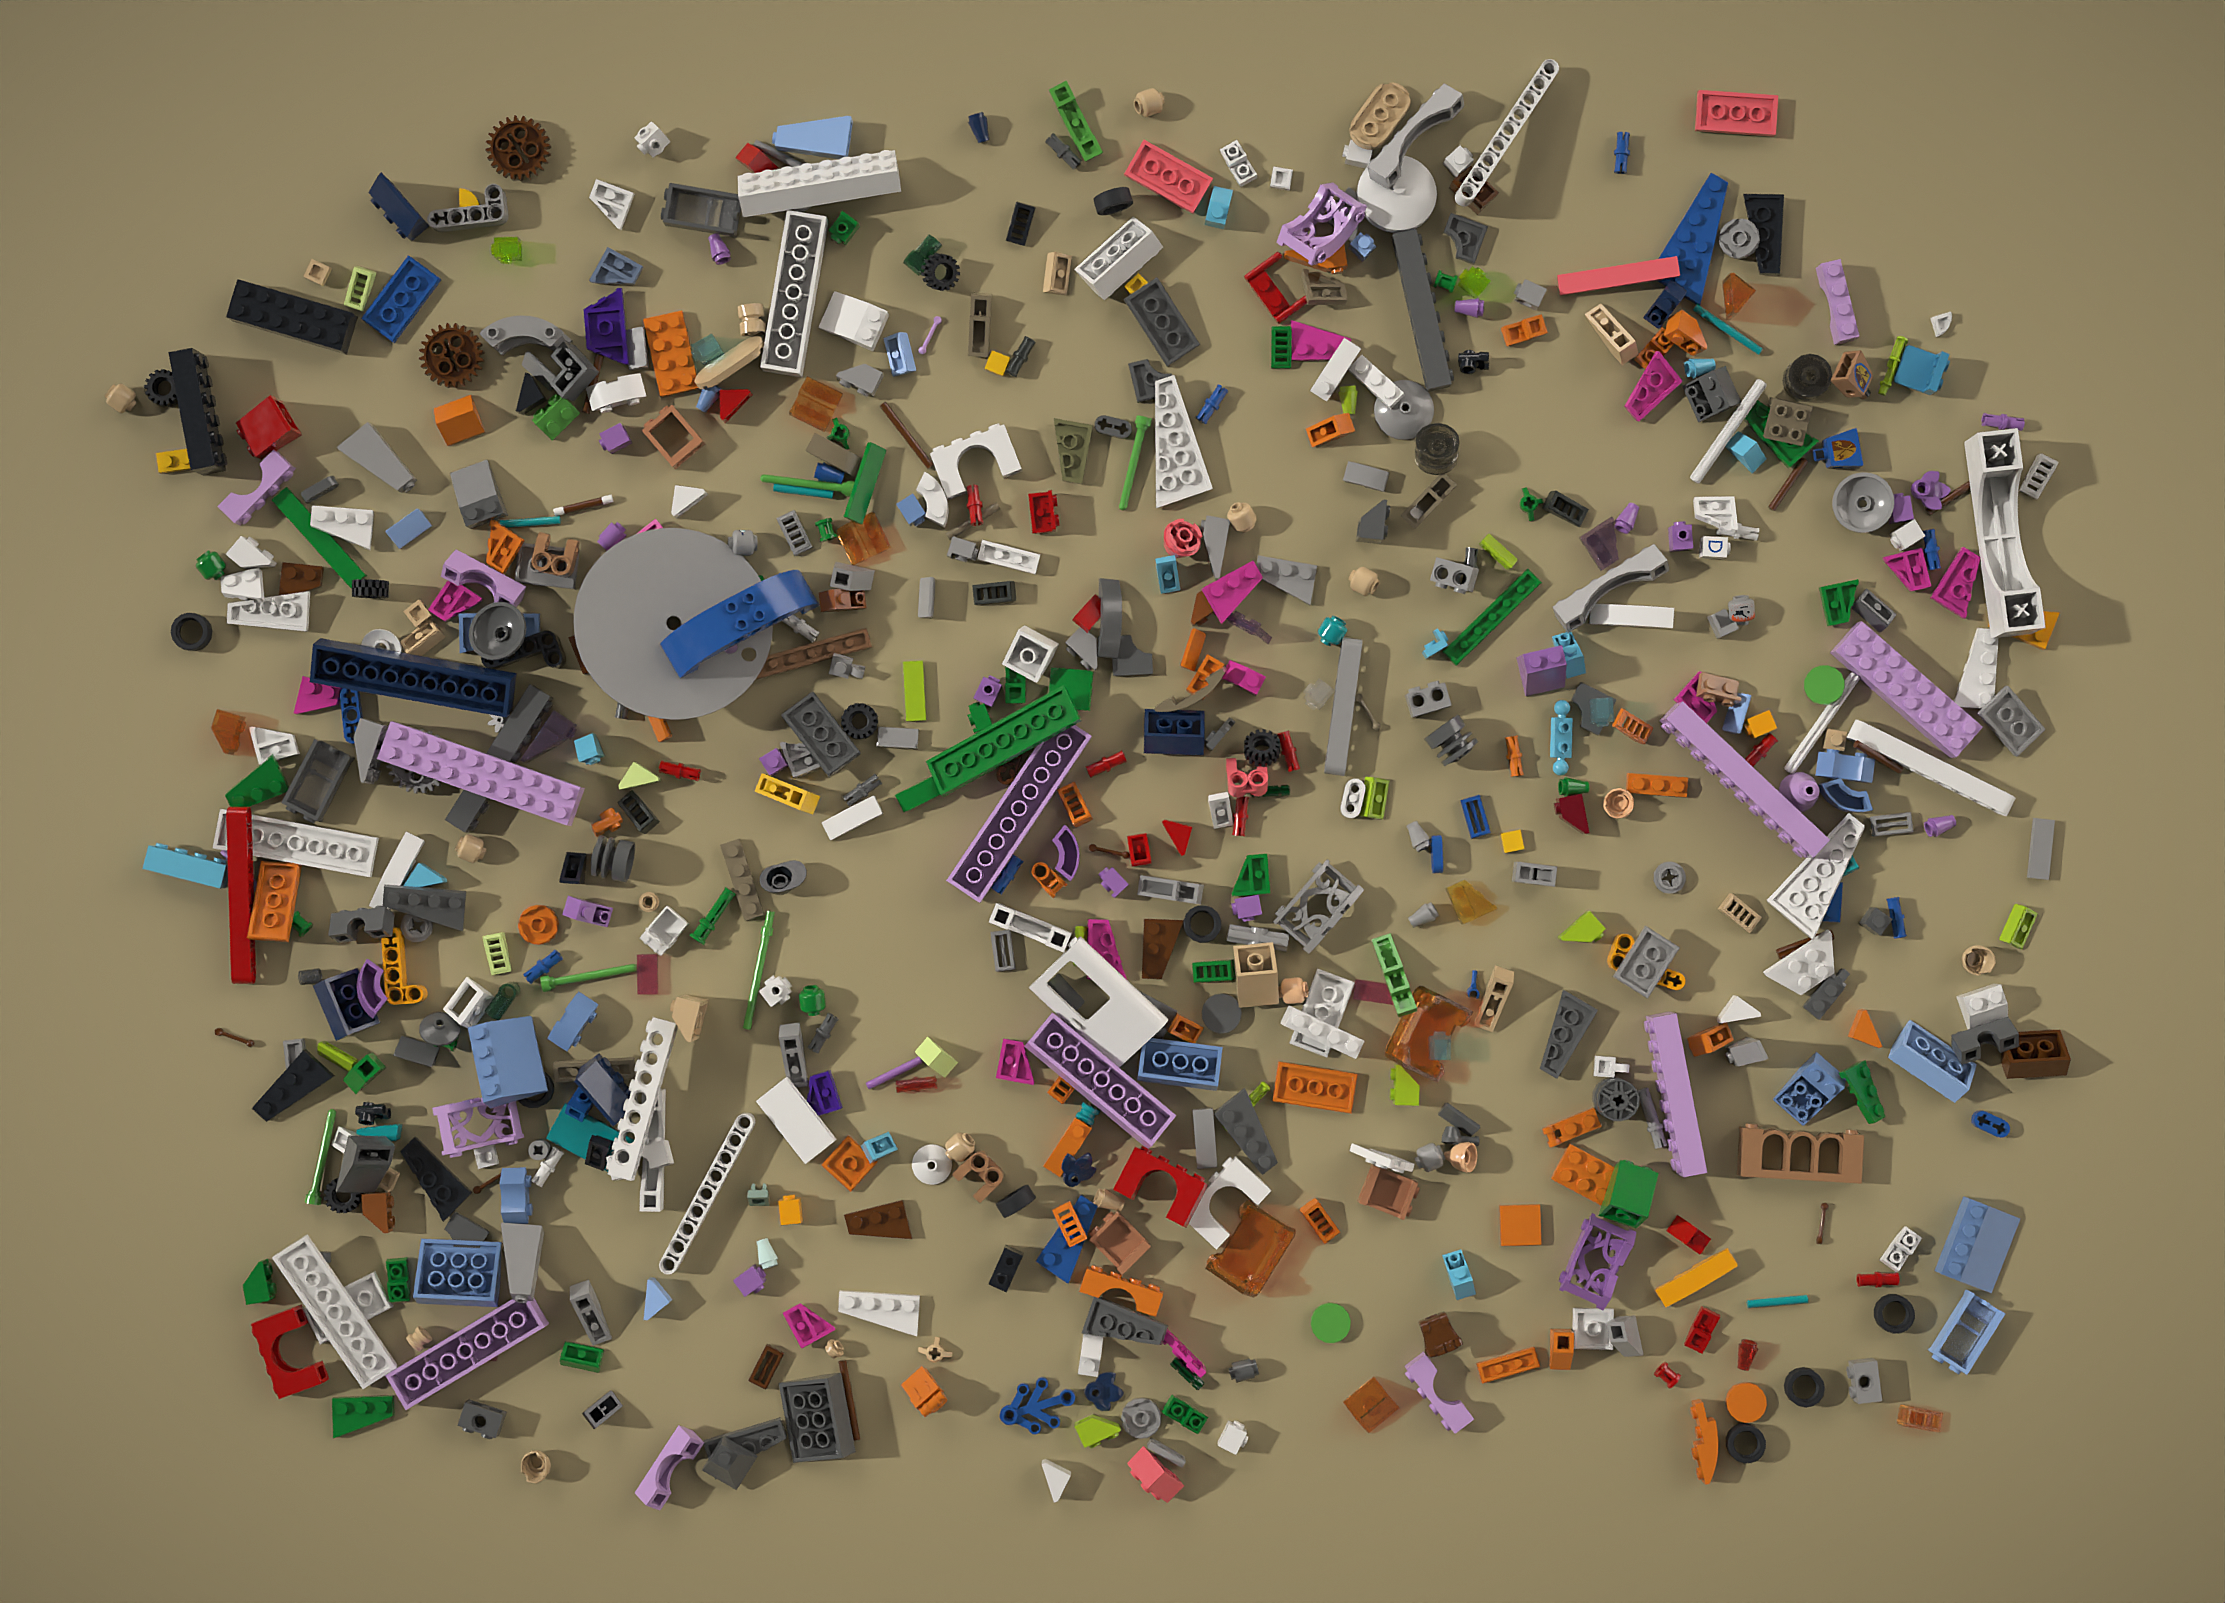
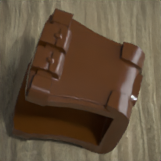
(1439, 1335)

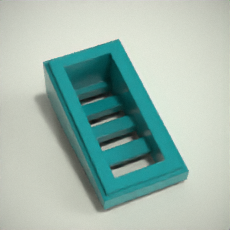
(392, 1132)

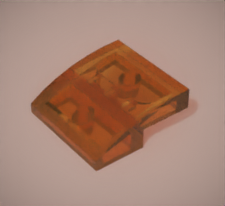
(815, 404)
(864, 539)

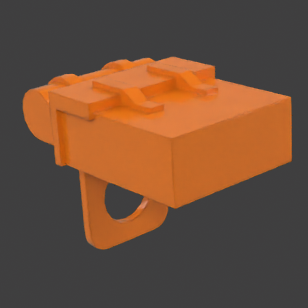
(924, 1392)

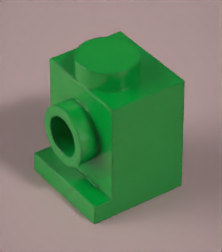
(845, 236)
(979, 717)

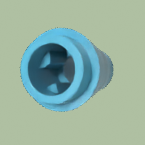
(1698, 367)

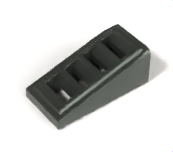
(1548, 506)
(1010, 591)
(649, 824)

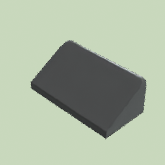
(1873, 610)
(1063, 988)
(416, 1051)
(1459, 1119)

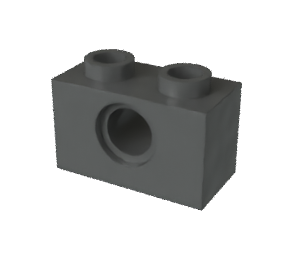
(494, 1419)

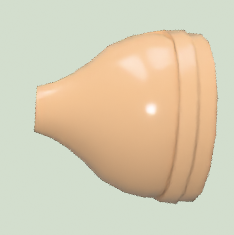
(1462, 1157)

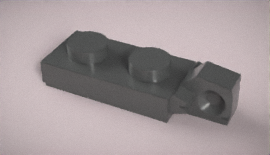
(1826, 994)

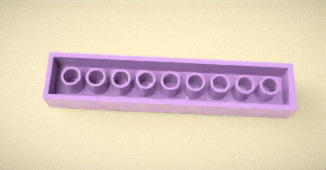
(480, 773)
(1743, 780)
(1017, 812)

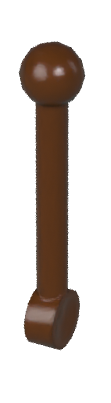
(1093, 848)
(219, 1031)
(477, 1189)
(1824, 1206)

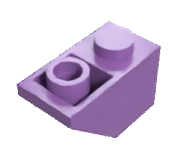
(587, 911)

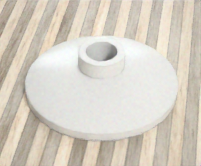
(378, 636)
(934, 1154)

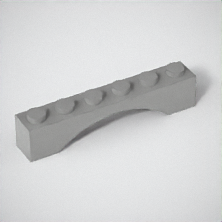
(1440, 108)
(1642, 567)

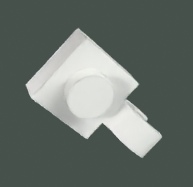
(1607, 1067)

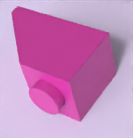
(1243, 677)

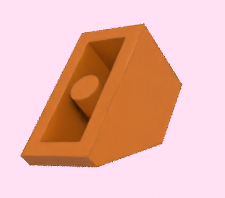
(1330, 429)
(1710, 1039)

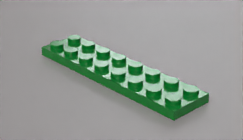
(1003, 741)

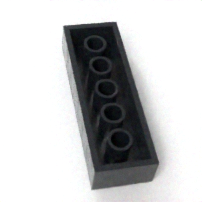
(292, 316)
(198, 411)

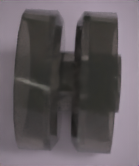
(1795, 376)
(1436, 449)

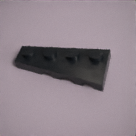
(1767, 215)
(295, 1083)

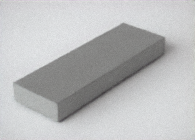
(2040, 848)

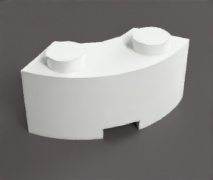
(625, 390)
(935, 498)

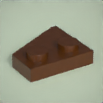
(300, 578)

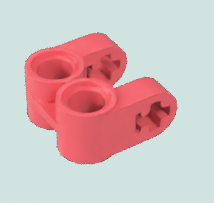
(1247, 780)

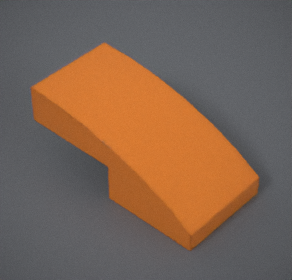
(1524, 330)
(1207, 667)

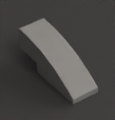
(1170, 889)
(1204, 1138)

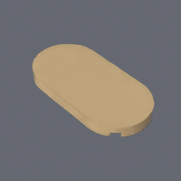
(1380, 116)
(729, 362)

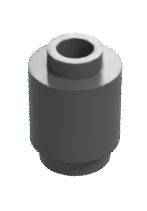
(1243, 1370)

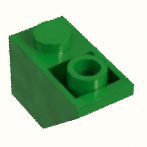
(364, 1072)
(259, 1284)

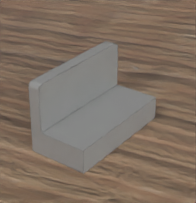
(897, 738)

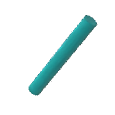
(803, 491)
(531, 521)
(1777, 1301)

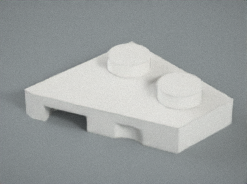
(612, 201)
(1717, 512)
(272, 742)

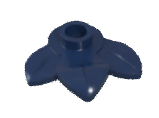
(1079, 1168)
(1106, 1391)

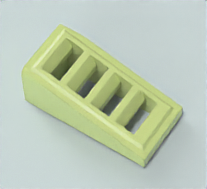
(366, 291)
(488, 948)

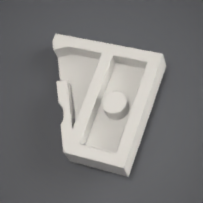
(243, 585)

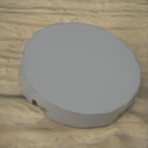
(1739, 238)
(1141, 1418)

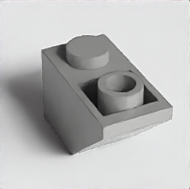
(861, 377)
(851, 577)
(1084, 646)
(1625, 1335)

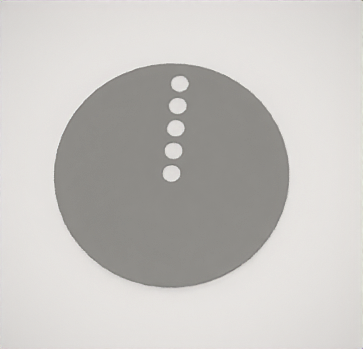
(625, 614)

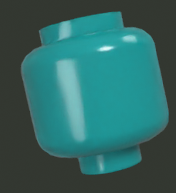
(1332, 630)

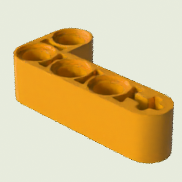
(1617, 950)
(399, 965)

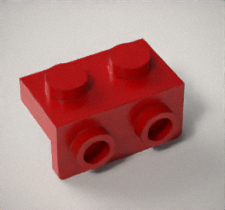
(1042, 512)

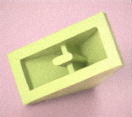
(638, 776)
(936, 1057)

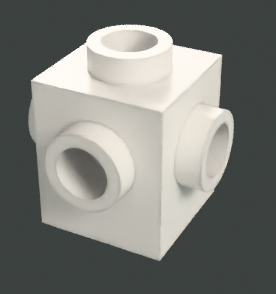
(651, 140)
(769, 993)

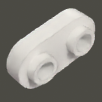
(1352, 798)

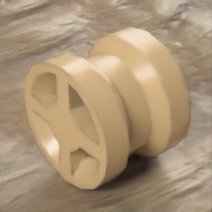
(419, 1338)

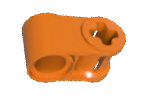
(1049, 879)

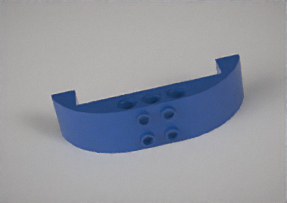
(737, 619)

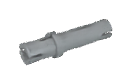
(1654, 1125)

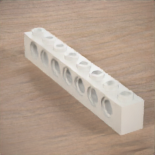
(657, 1071)

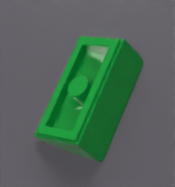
(581, 1357)

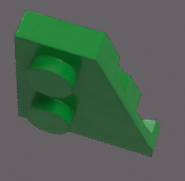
(1837, 601)
(1253, 876)

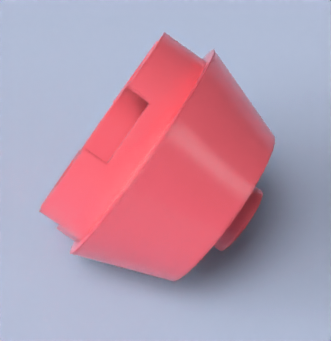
(1182, 538)

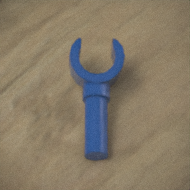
(1473, 985)

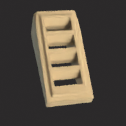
(1728, 901)

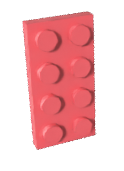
(1736, 113)
(1168, 176)

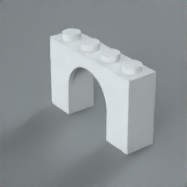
(994, 440)
(1030, 927)
(1236, 1175)

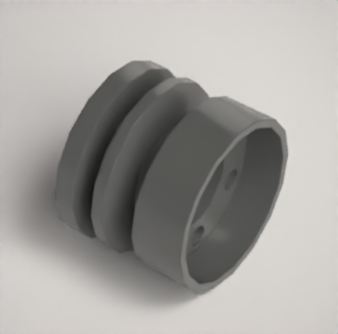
(1451, 740)
(617, 859)
(1610, 1088)

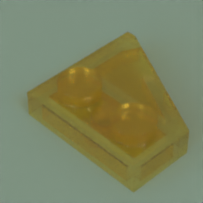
(1468, 902)

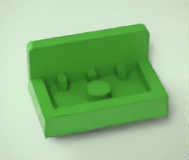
(555, 416)

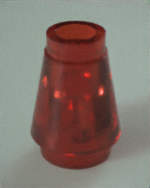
(1746, 1353)

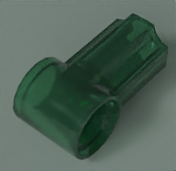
(917, 257)
(502, 1001)

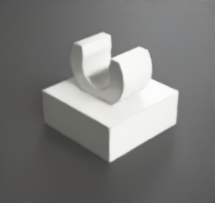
(486, 1156)

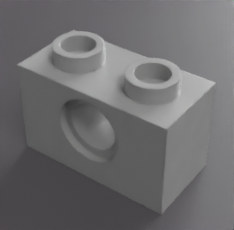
(1871, 1390)

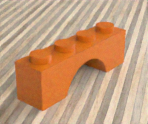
(1097, 1282)

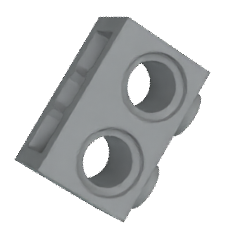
(1455, 571)
(1429, 704)
(1534, 874)

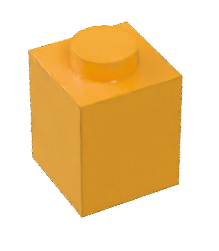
(1759, 724)
(790, 1210)

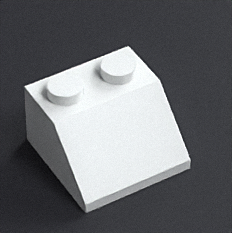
(1030, 653)
(1983, 1005)

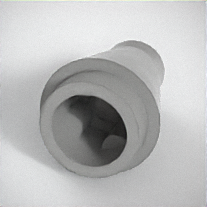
(1418, 837)
(1423, 915)

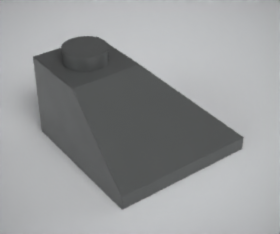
(729, 1463)

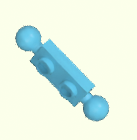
(1561, 737)

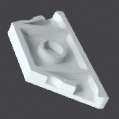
(1805, 965)
(1382, 1159)

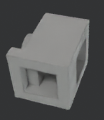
(962, 549)

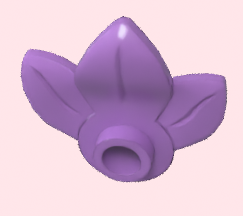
(1932, 490)

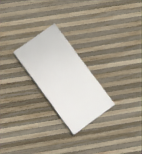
(1326, 1002)
(796, 1120)
(368, 1297)

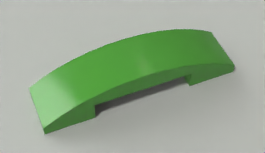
(1075, 121)

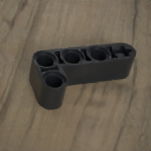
(539, 647)

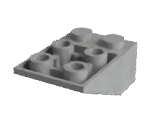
(368, 742)

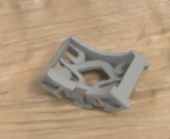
(522, 330)
(1345, 900)

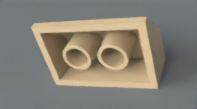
(689, 1015)

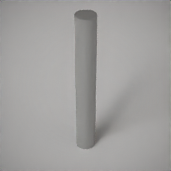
(776, 154)

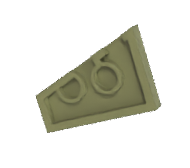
(1073, 448)

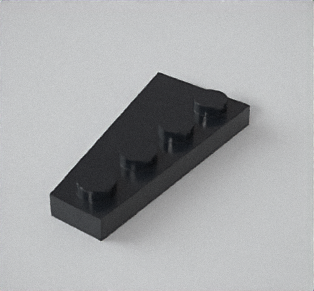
(438, 1181)

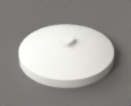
(1404, 204)

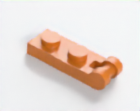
(1572, 1127)

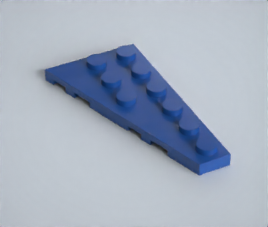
(1696, 237)

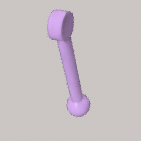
(937, 320)

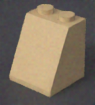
(1256, 974)

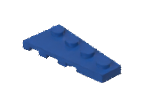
(1057, 1254)

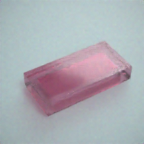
(647, 974)
(1372, 992)

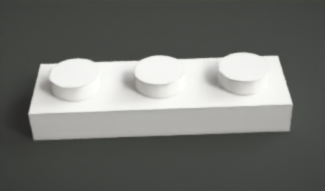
(1376, 382)
(1008, 557)

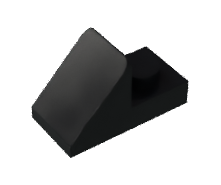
(597, 1151)

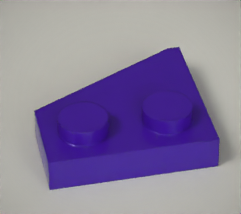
(823, 1093)

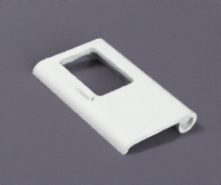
(1121, 1023)

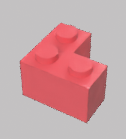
(1154, 1475)

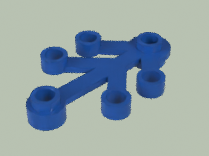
(1034, 1407)

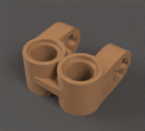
(541, 551)
(982, 1171)

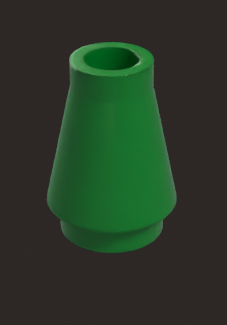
(1572, 787)

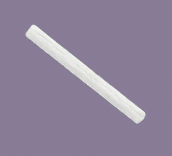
(1728, 431)
(1820, 726)

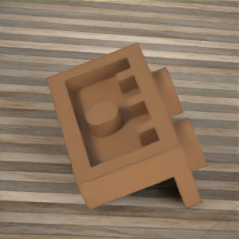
(1718, 689)

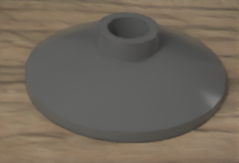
(436, 1034)

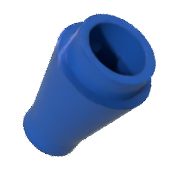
(828, 473)

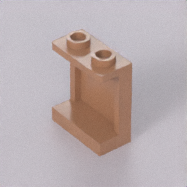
(1388, 1192)
(1119, 1241)

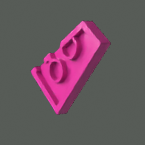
(1231, 589)
(1183, 1352)

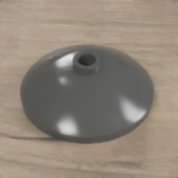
(491, 624)

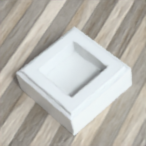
(1281, 178)

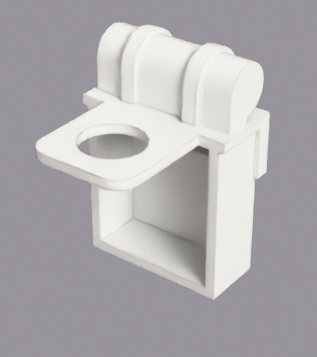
(664, 930)

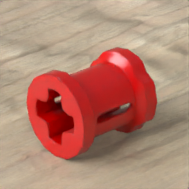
(1667, 1375)

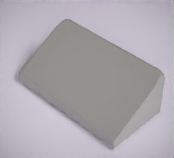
(637, 348)
(538, 370)
(926, 597)

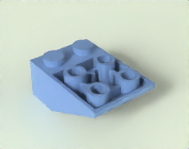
(1810, 1089)

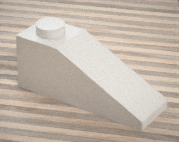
(1335, 369)

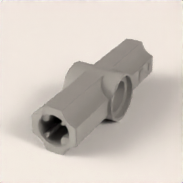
(1257, 935)

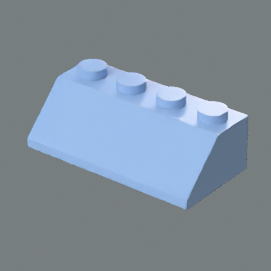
(1932, 1061)

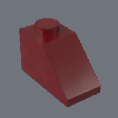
(1572, 811)

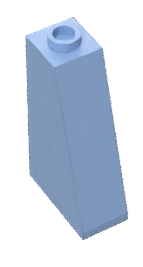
(816, 138)

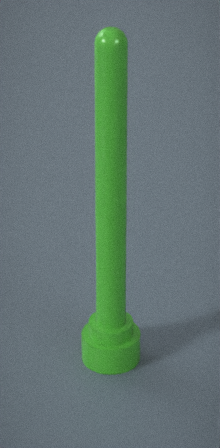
(1142, 424)
(845, 488)
(549, 983)
(314, 1196)

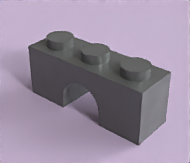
(346, 924)
(1998, 1033)

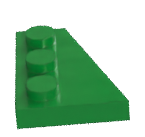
(260, 785)
(1862, 1086)
(359, 1411)

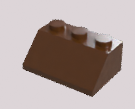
(2037, 1056)

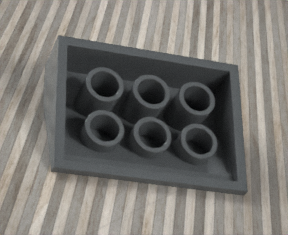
(817, 1418)

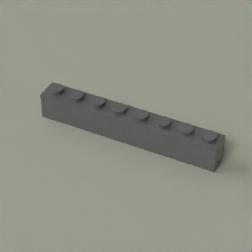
(1421, 310)
(506, 746)

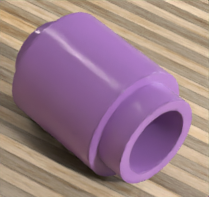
(612, 535)

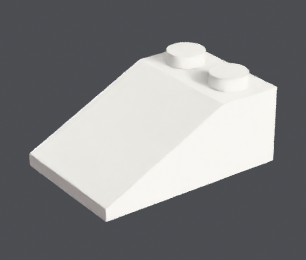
(854, 320)

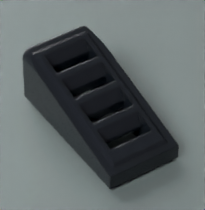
(1023, 206)

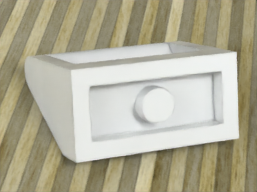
(474, 1009)

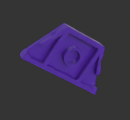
(607, 327)

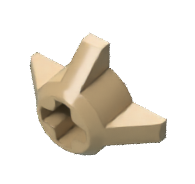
(936, 1349)

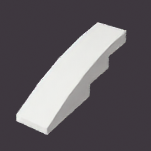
(1632, 616)
(399, 866)

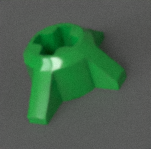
(838, 435)
(1531, 503)

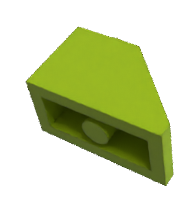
(1584, 929)

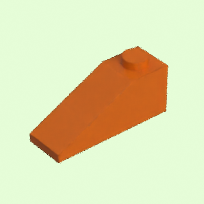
(1335, 263)
(1069, 1143)

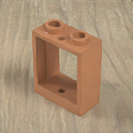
(683, 454)

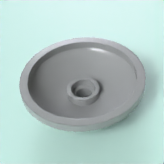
(1405, 424)
(1868, 488)

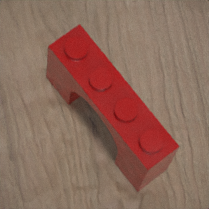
(1189, 1188)
(285, 1378)

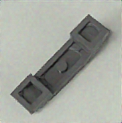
(1111, 618)

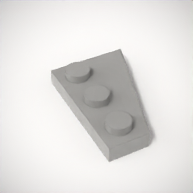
(1289, 576)

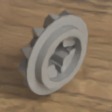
(1676, 883)
(415, 935)

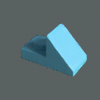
(1167, 574)

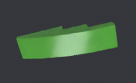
(1394, 975)

